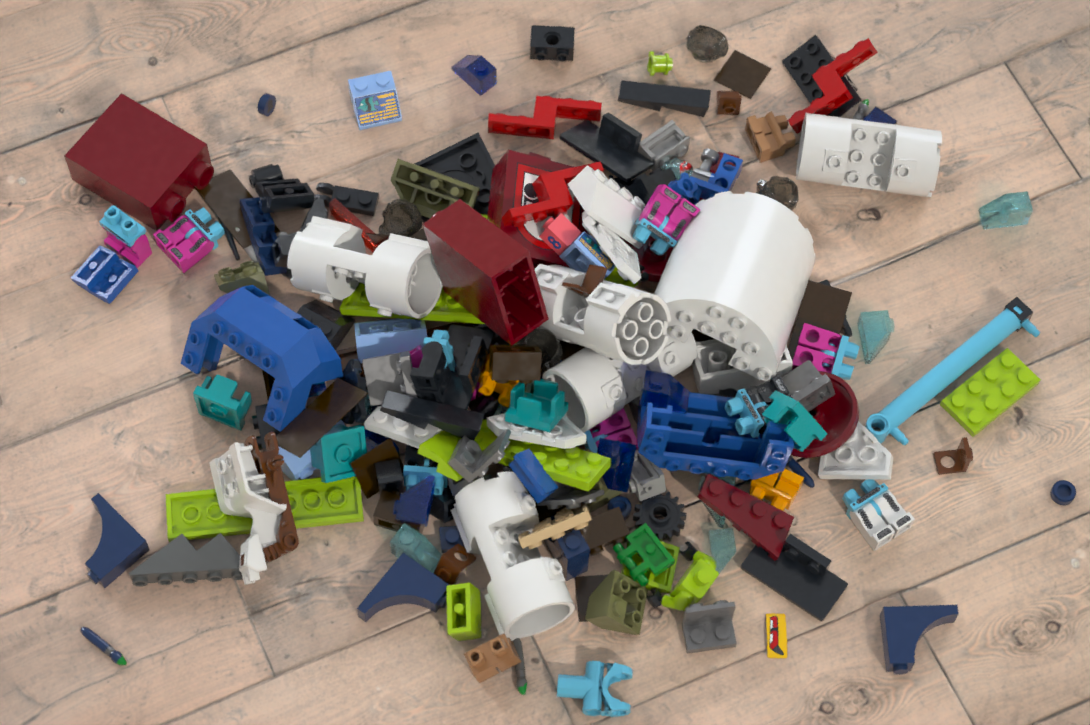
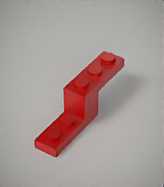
(832, 85)
(544, 119)
(552, 196)

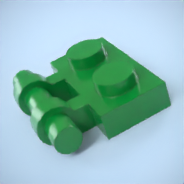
(649, 549)

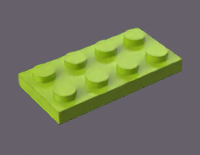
(990, 392)

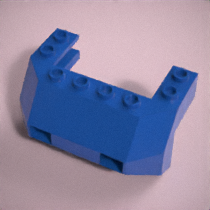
(271, 339)
(708, 440)

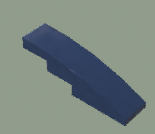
(261, 233)

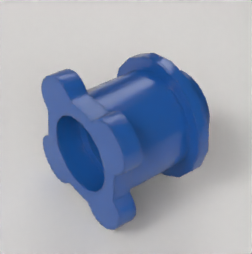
(684, 186)

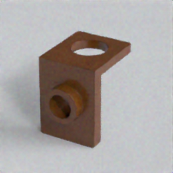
(728, 102)
(593, 277)
(962, 457)
(450, 567)

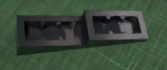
(655, 96)
(425, 412)

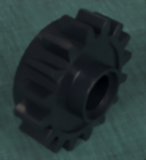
(663, 506)

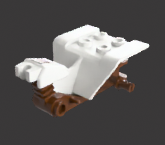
(254, 487)

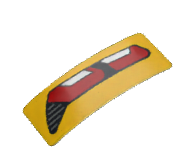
(776, 635)

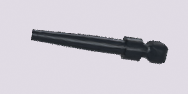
(230, 240)

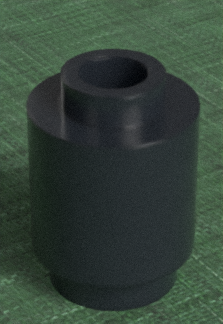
(265, 173)

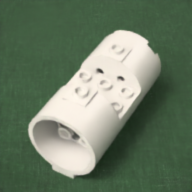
(868, 155)
(333, 260)
(611, 320)
(602, 385)
(525, 588)

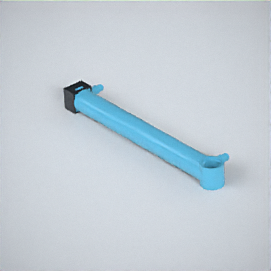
(1013, 318)

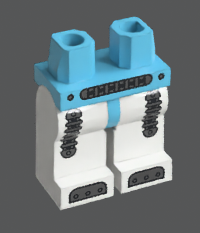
(877, 513)

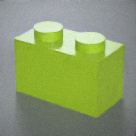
(464, 612)

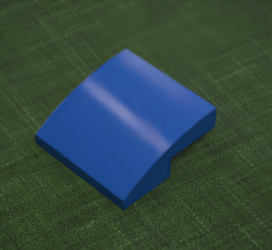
(104, 274)

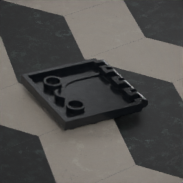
(467, 162)

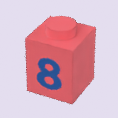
(559, 233)

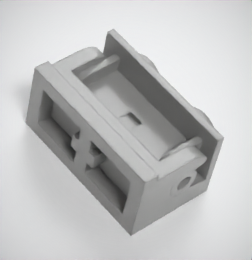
(664, 145)
(646, 478)

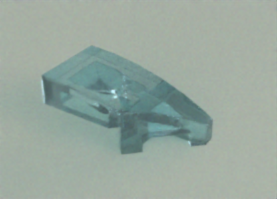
(722, 546)

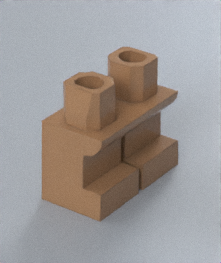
(767, 136)
(487, 657)

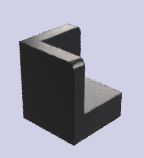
(442, 505)

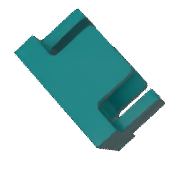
(216, 401)
(539, 409)
(803, 426)
(337, 450)

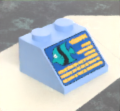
(374, 100)
(586, 252)

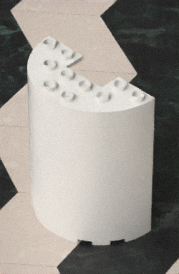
(739, 278)

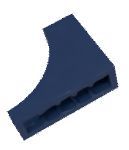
(118, 546)
(570, 552)
(405, 584)
(904, 627)

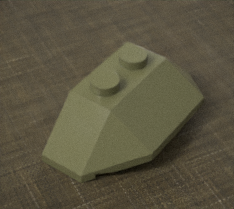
(430, 189)

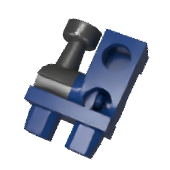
(711, 183)

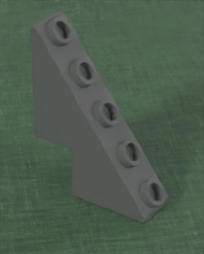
(184, 563)

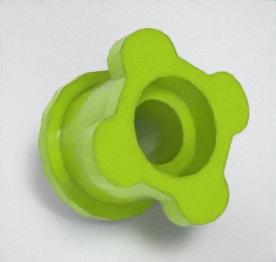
(659, 63)

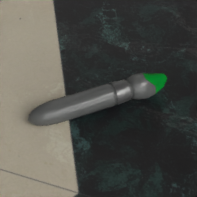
(521, 682)

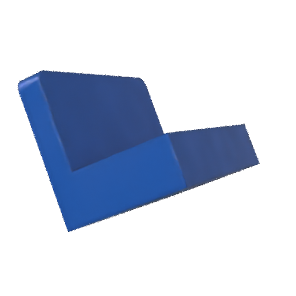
(533, 475)

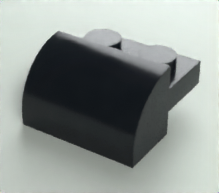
(284, 195)

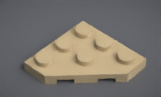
(564, 520)

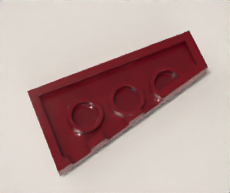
(754, 517)

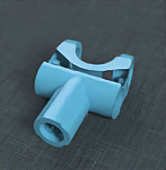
(594, 688)

